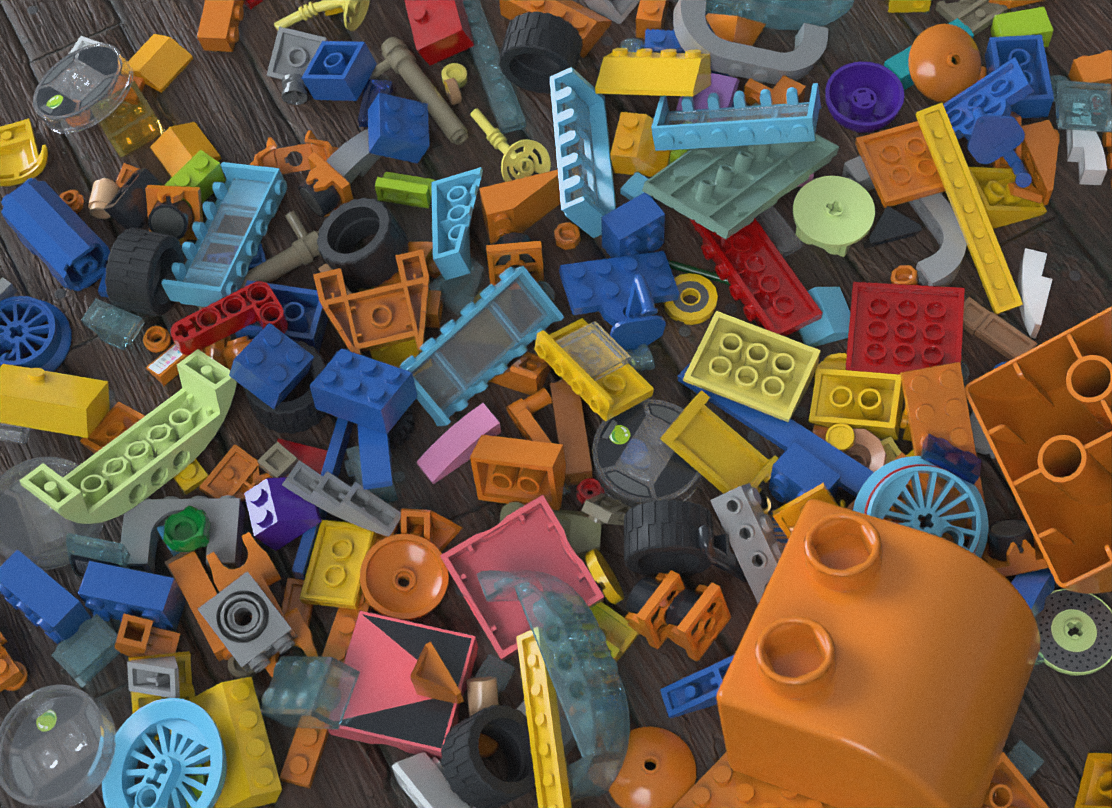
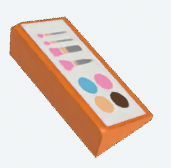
(165, 366)

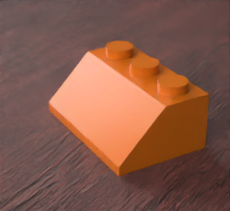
(518, 470)

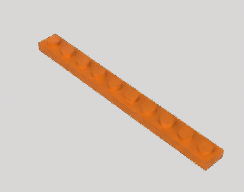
(310, 742)

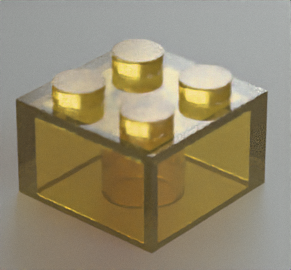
(131, 123)

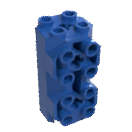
(55, 234)

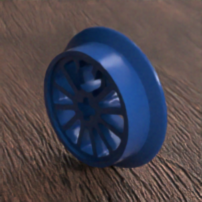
(23, 333)

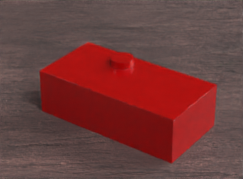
(439, 28)

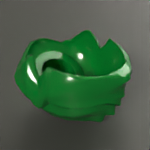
(187, 530)

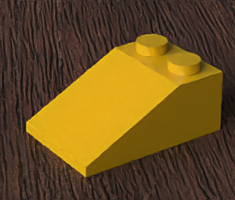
(996, 197)
(858, 400)

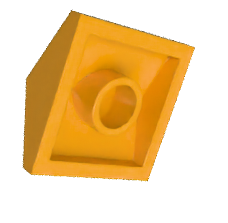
(159, 61)
(181, 144)

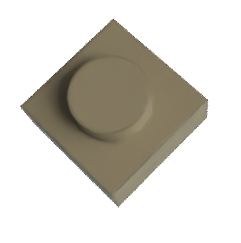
(277, 461)

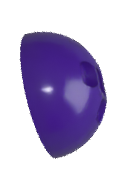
(864, 96)

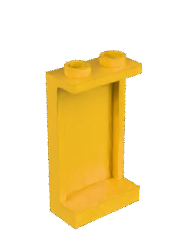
(716, 448)

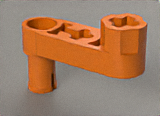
(522, 411)

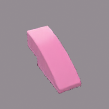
(458, 443)

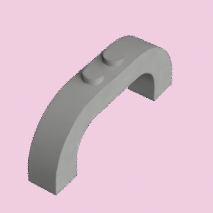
(742, 59)
(940, 220)

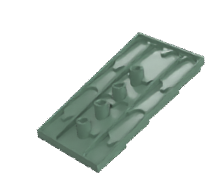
(736, 183)

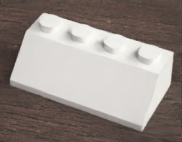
(425, 783)

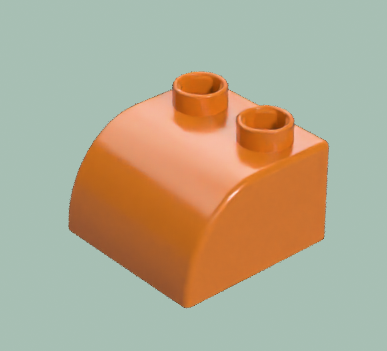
(1054, 443)
(878, 667)

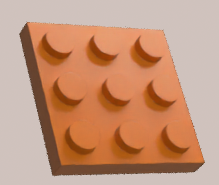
(900, 164)

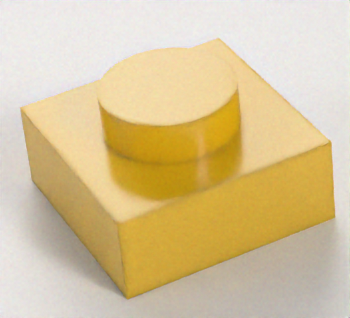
(191, 477)

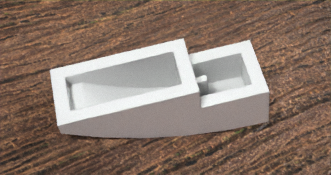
(1088, 152)
(1033, 289)

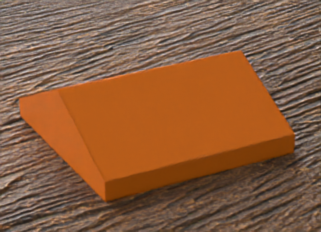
(111, 426)

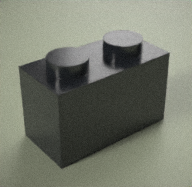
(130, 202)

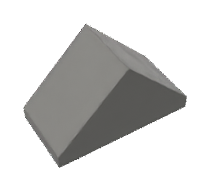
(154, 676)

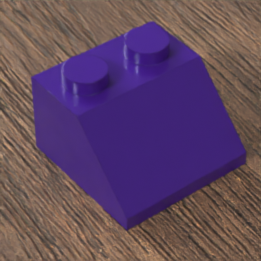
(279, 513)

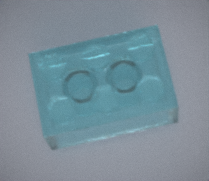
(309, 692)

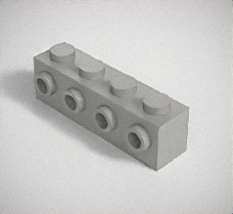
(749, 535)

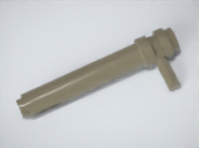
(404, 63)
(299, 253)

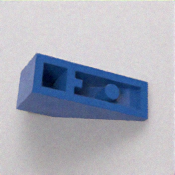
(696, 690)

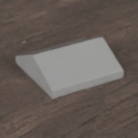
(292, 52)

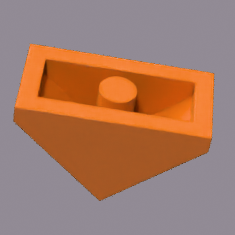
(735, 28)
(525, 375)
(429, 526)
(432, 677)

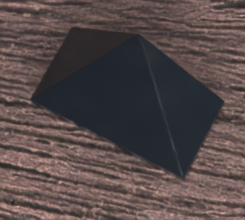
(891, 228)

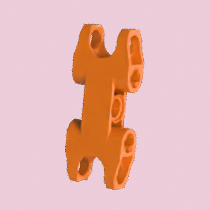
(265, 574)

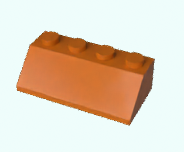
(587, 22)

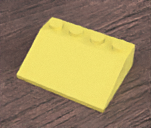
(753, 366)

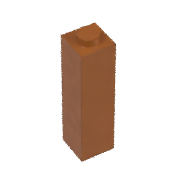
(571, 432)

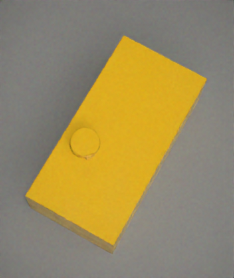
(52, 400)

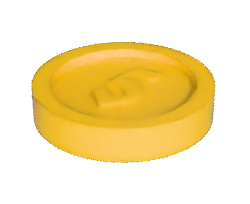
(840, 436)

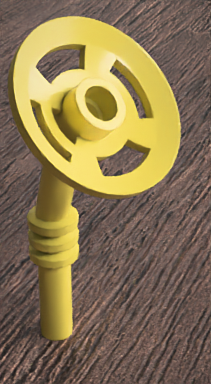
(350, 7)
(512, 159)

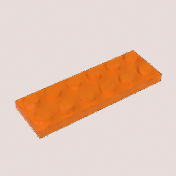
(939, 407)

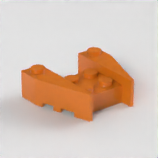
(380, 314)

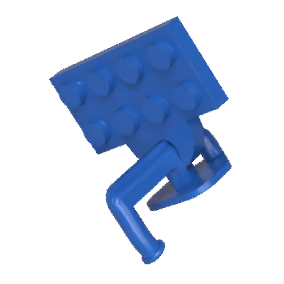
(985, 119)
(621, 287)

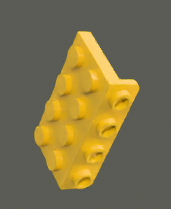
(605, 396)

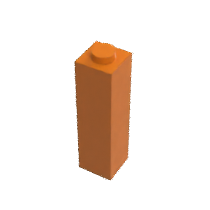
(197, 591)

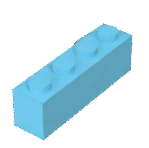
(451, 221)

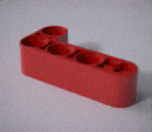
(226, 322)

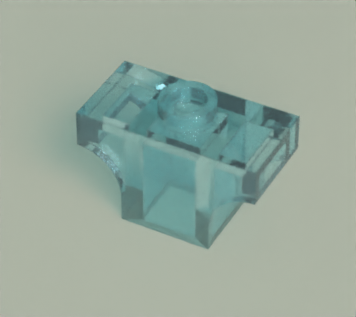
(112, 324)

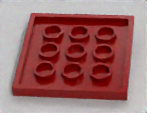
(904, 327)

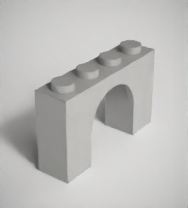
(142, 521)

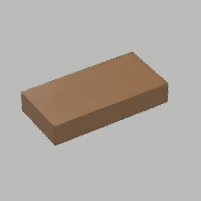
(1004, 337)

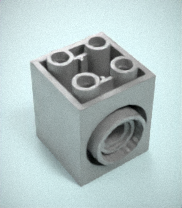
(258, 640)

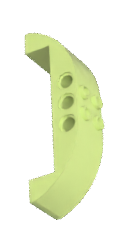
(145, 453)

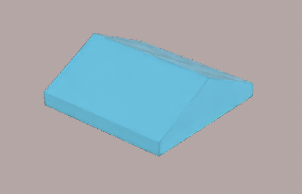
(834, 320)

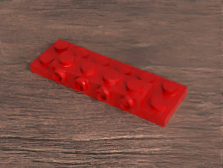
(760, 279)

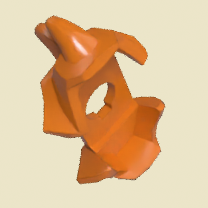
(276, 157)

